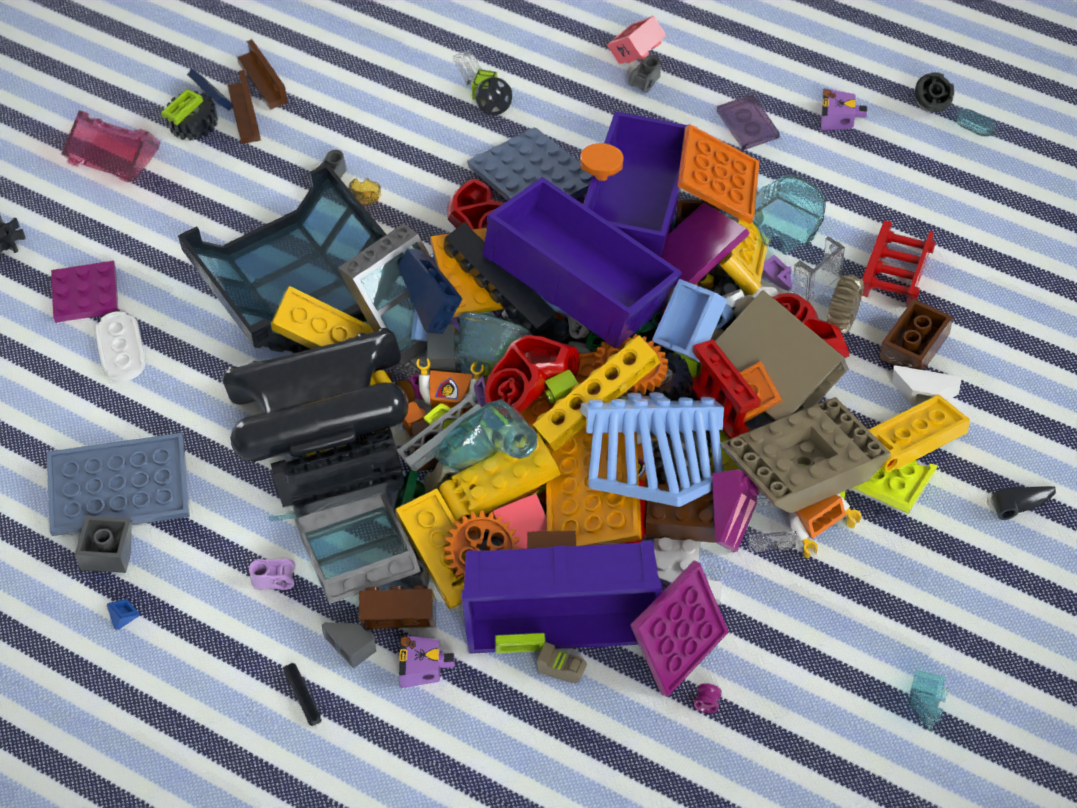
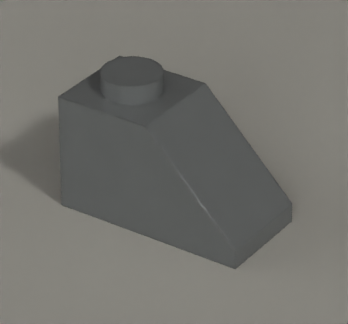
(350, 641)

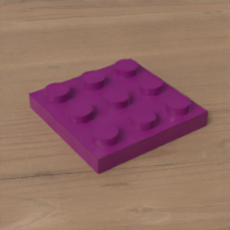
(84, 291)

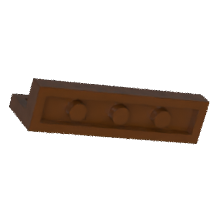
(263, 76)
(244, 110)

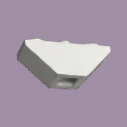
(922, 385)

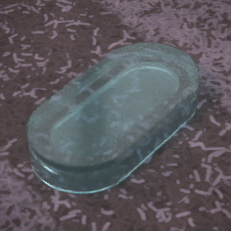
(976, 122)

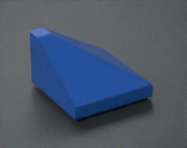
(121, 613)

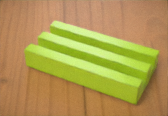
(184, 109)
(519, 643)

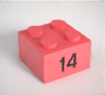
(637, 40)

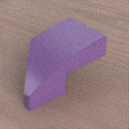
(778, 272)

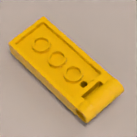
(746, 260)
(313, 321)
(920, 431)
(497, 481)
(426, 526)

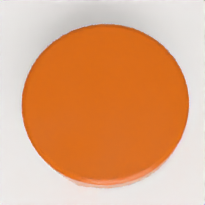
(601, 160)

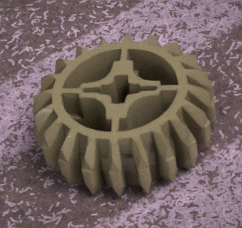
(845, 302)

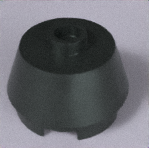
(934, 92)

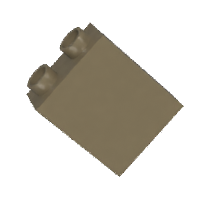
(792, 354)

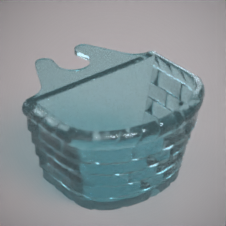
(790, 211)
(485, 339)

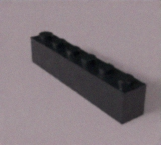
(515, 296)

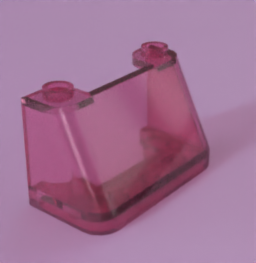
(109, 147)

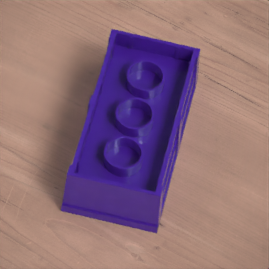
(645, 192)
(579, 261)
(565, 592)

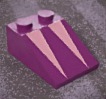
(733, 506)

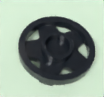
(494, 96)

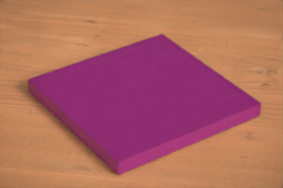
(702, 242)
(680, 628)

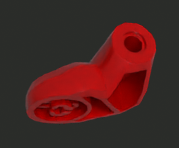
(807, 314)

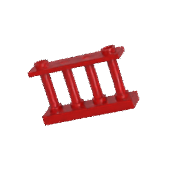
(881, 250)
(728, 380)

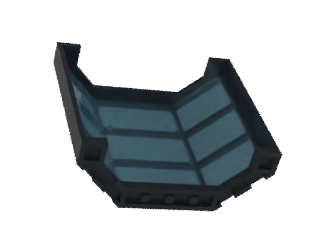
(290, 251)

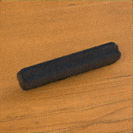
(302, 694)

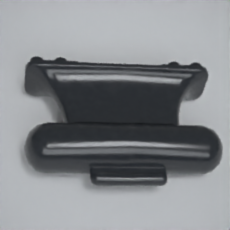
(316, 397)

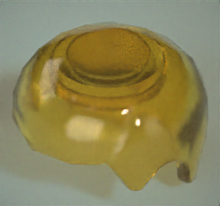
(366, 192)

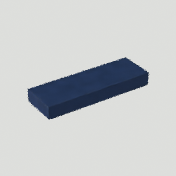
(215, 94)

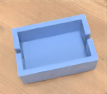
(689, 318)

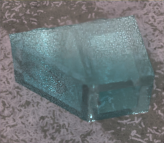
(926, 695)

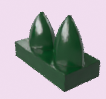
(412, 489)

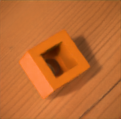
(414, 415)

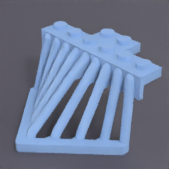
(657, 415)

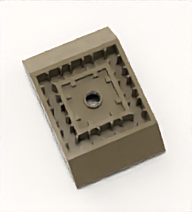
(825, 438)

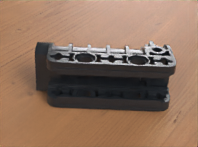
(340, 474)

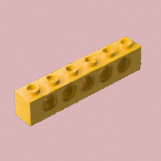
(628, 375)

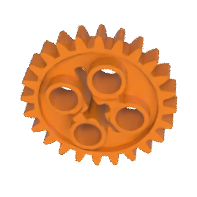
(650, 380)
(461, 542)

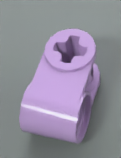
(273, 574)

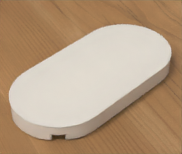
(120, 346)

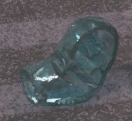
(487, 430)

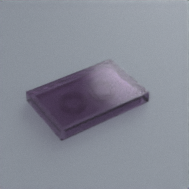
(748, 122)

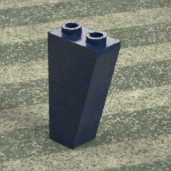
(429, 290)

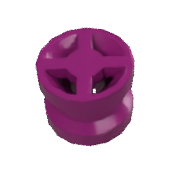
(707, 698)

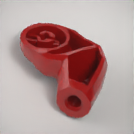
(471, 205)
(526, 366)

